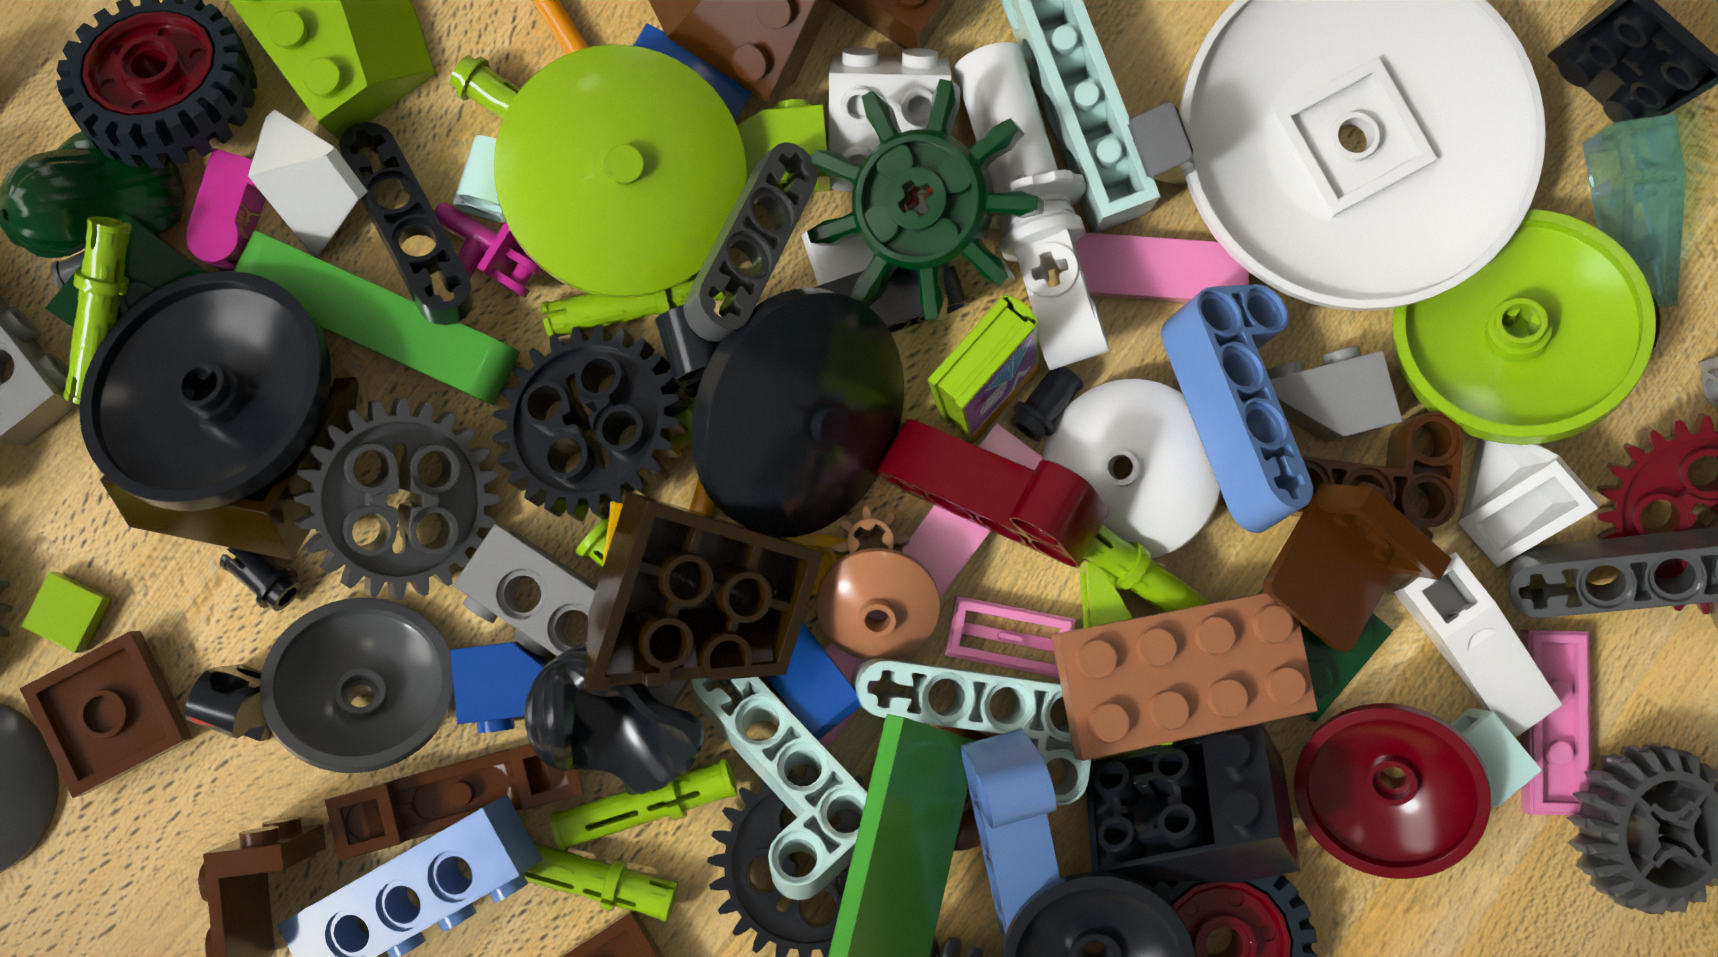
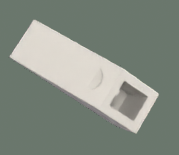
(1480, 645)

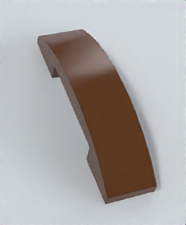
(443, 796)

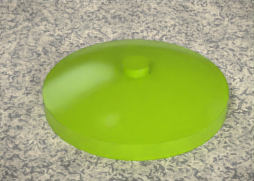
(618, 170)
(1534, 337)

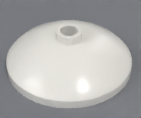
(1171, 478)

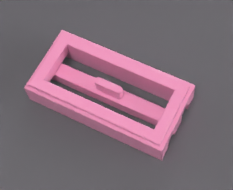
(959, 627)

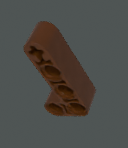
(1405, 469)

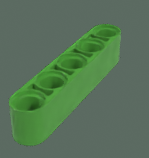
(383, 320)

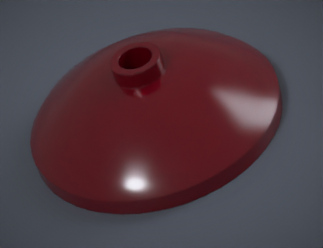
(1388, 823)

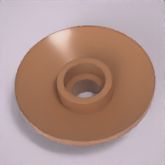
(883, 582)

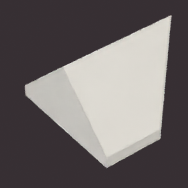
(304, 180)
(1520, 498)

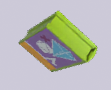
(988, 368)

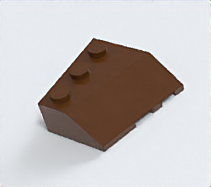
(747, 40)

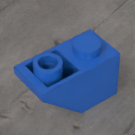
(493, 683)

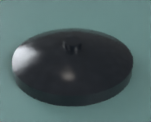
(205, 391)
(797, 412)

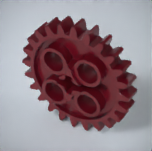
(1662, 474)

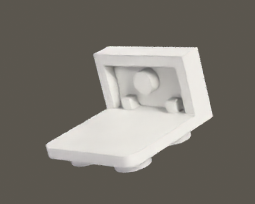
(903, 82)

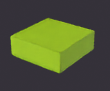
(66, 612)

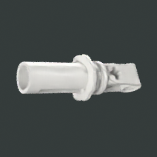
(996, 88)

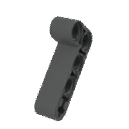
(1635, 584)

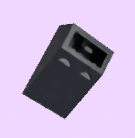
(1635, 59)
(1194, 811)

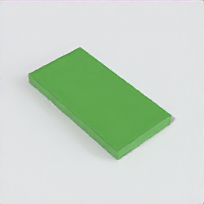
(903, 843)

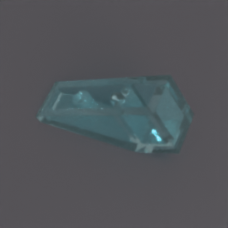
(1640, 195)

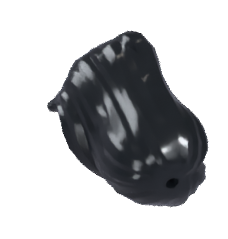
(609, 729)

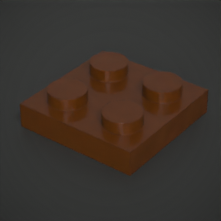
(106, 713)

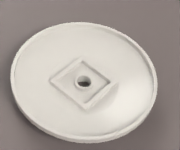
(1445, 160)

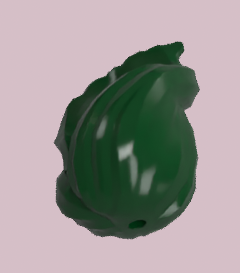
(56, 191)

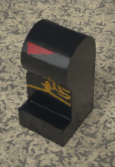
(229, 702)

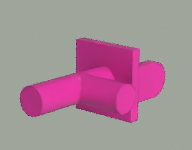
(489, 251)

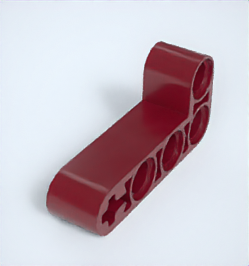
(1038, 508)

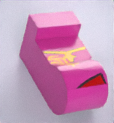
(224, 211)

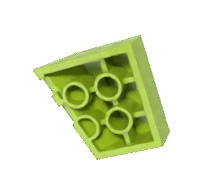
(343, 54)

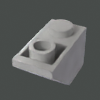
(1341, 397)

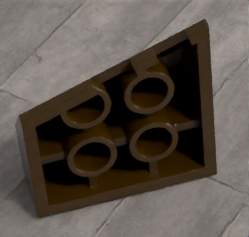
(258, 522)
(694, 599)

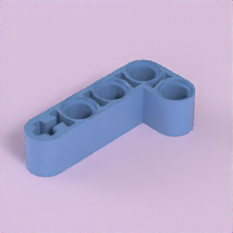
(1233, 402)
(1010, 806)

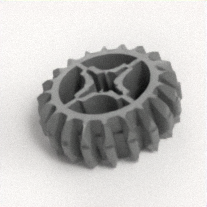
(1663, 829)

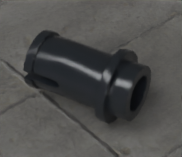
(1046, 403)
(264, 577)

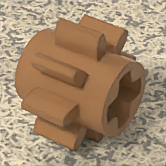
(869, 527)

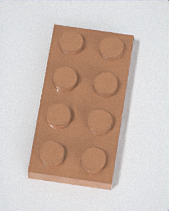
(1181, 674)

